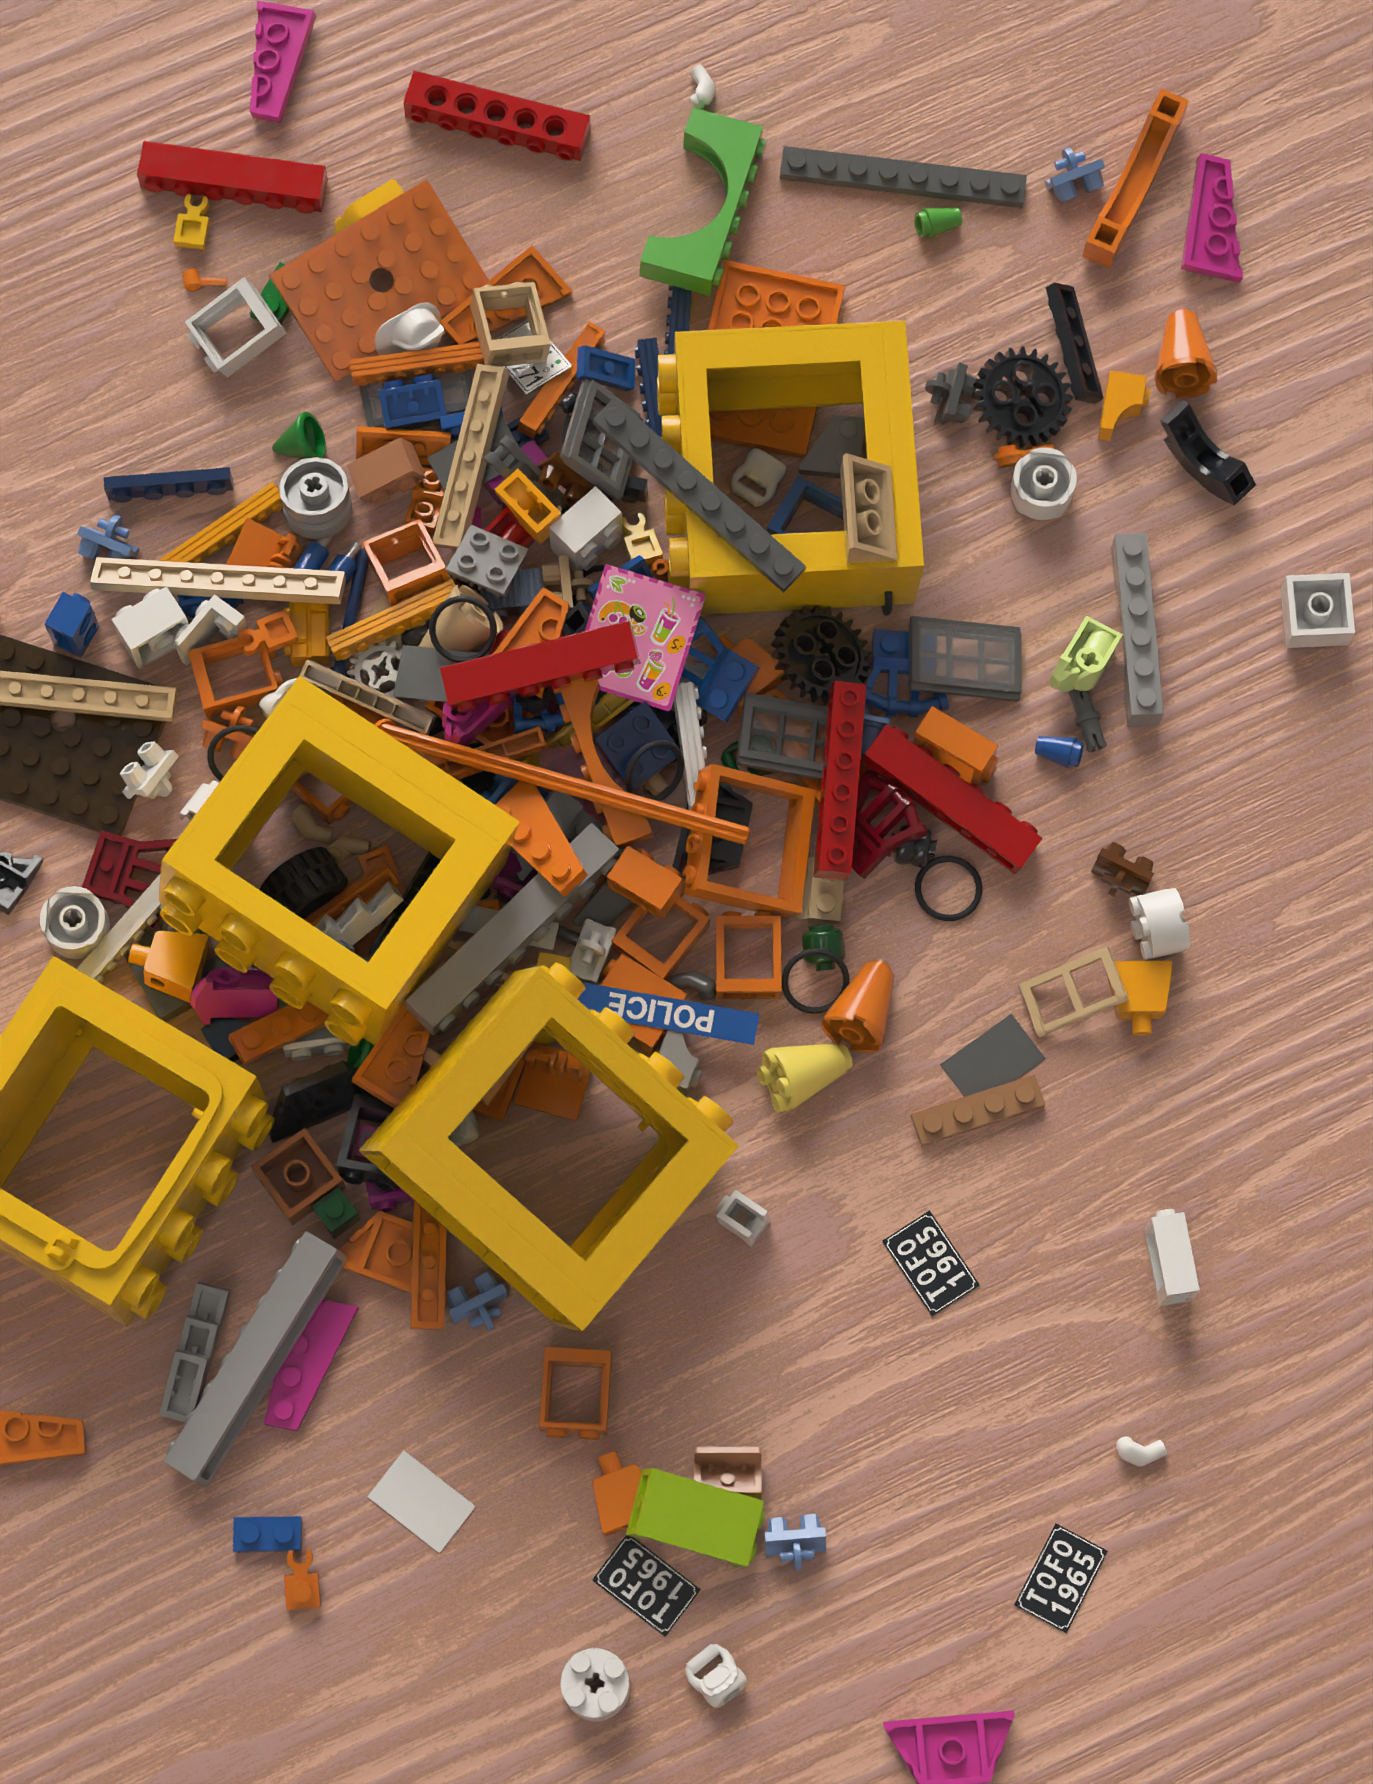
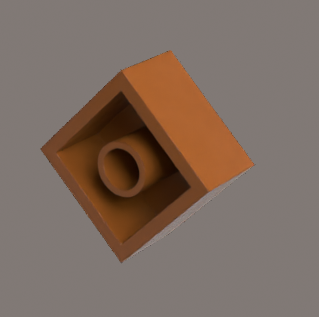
(297, 1175)

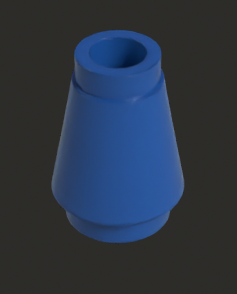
(1061, 750)

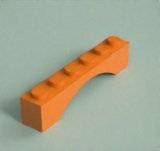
(1135, 179)
(622, 826)

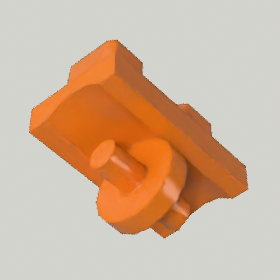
(241, 739)

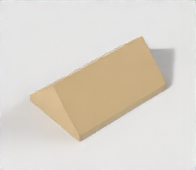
(867, 510)

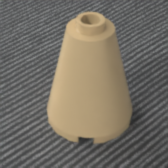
(462, 624)

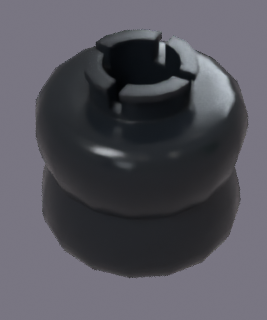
(915, 851)

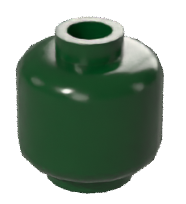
(826, 938)

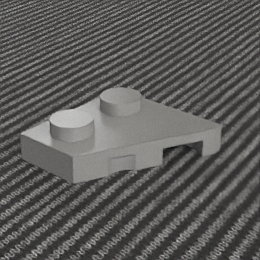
(838, 438)

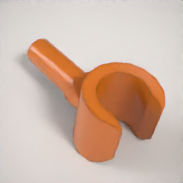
(193, 281)

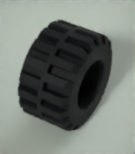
(305, 882)

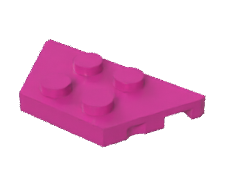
(951, 1747)

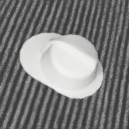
(410, 331)

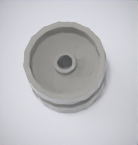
(315, 498)

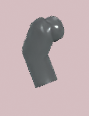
(696, 981)

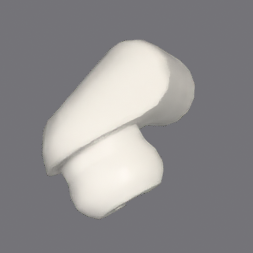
(705, 87)
(1138, 1454)

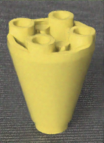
(801, 1072)

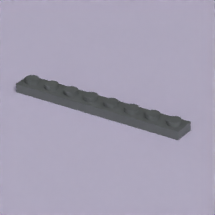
(903, 177)
(699, 494)

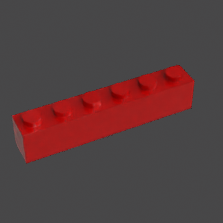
(232, 177)
(540, 666)
(951, 798)

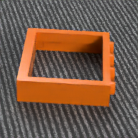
(794, 852)

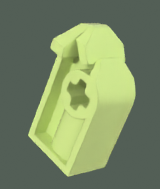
(1085, 657)

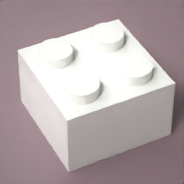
(586, 530)
(1317, 610)
(150, 626)

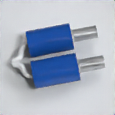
(316, 554)

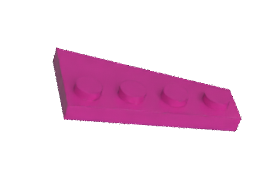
(280, 47)
(1211, 231)
(307, 1365)

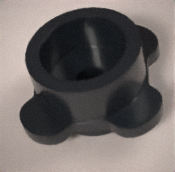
(537, 706)

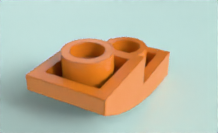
(426, 501)

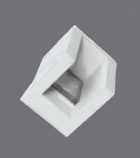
(742, 1217)

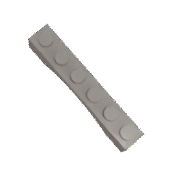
(1140, 649)

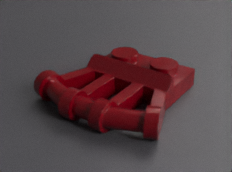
(869, 842)
(114, 864)

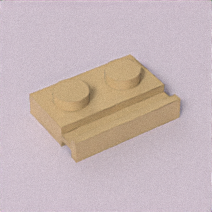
(821, 898)

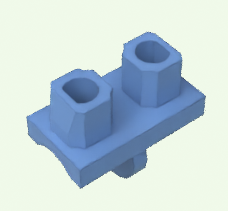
(1063, 183)
(93, 540)
(490, 1294)
(795, 1544)

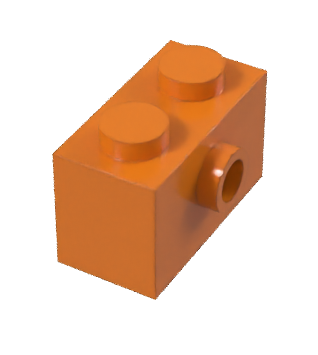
(645, 881)

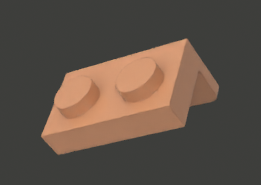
(730, 1468)

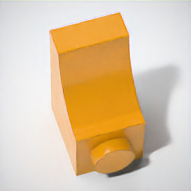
(1123, 398)
(528, 505)

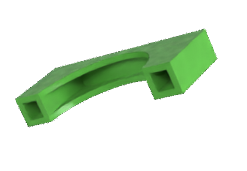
(696, 258)

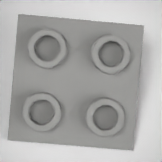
(486, 561)

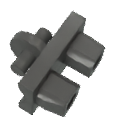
(947, 391)

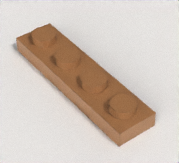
(978, 1110)

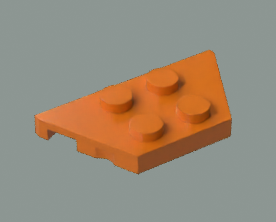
(383, 1252)

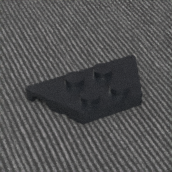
(724, 853)
(314, 1099)

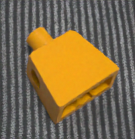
(172, 962)
(1147, 991)

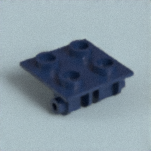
(629, 735)

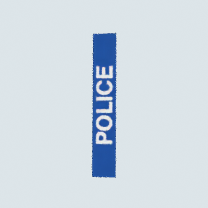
(673, 1013)

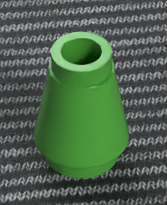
(935, 221)

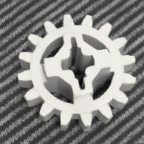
(370, 667)

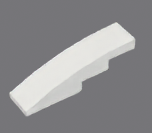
(361, 917)

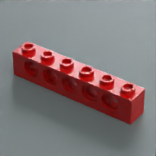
(486, 103)
(839, 780)

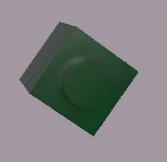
(336, 1212)

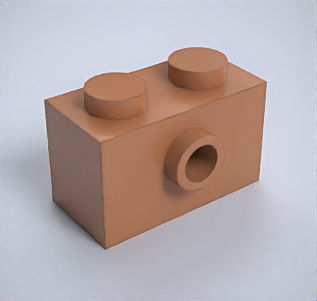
(386, 471)

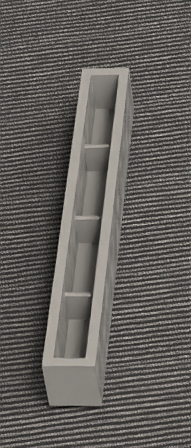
(506, 937)
(255, 1359)

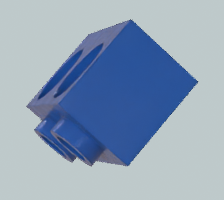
(72, 623)

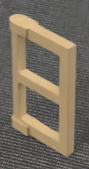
(1065, 970)

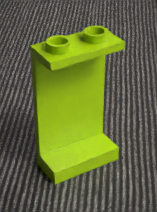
(696, 1517)

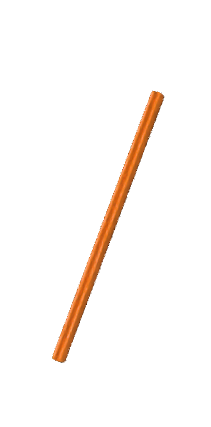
(569, 785)

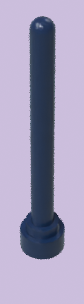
(353, 603)

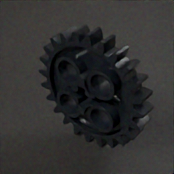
(1003, 414)
(819, 652)

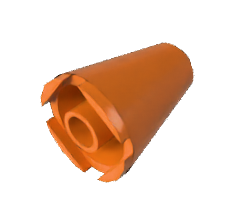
(1184, 357)
(862, 1009)

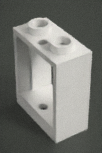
(219, 308)
(1171, 1258)

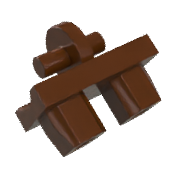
(557, 473)
(1122, 873)

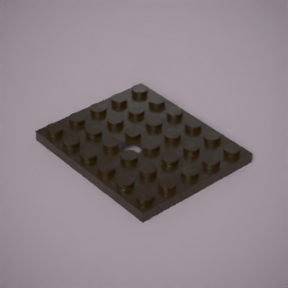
(71, 770)

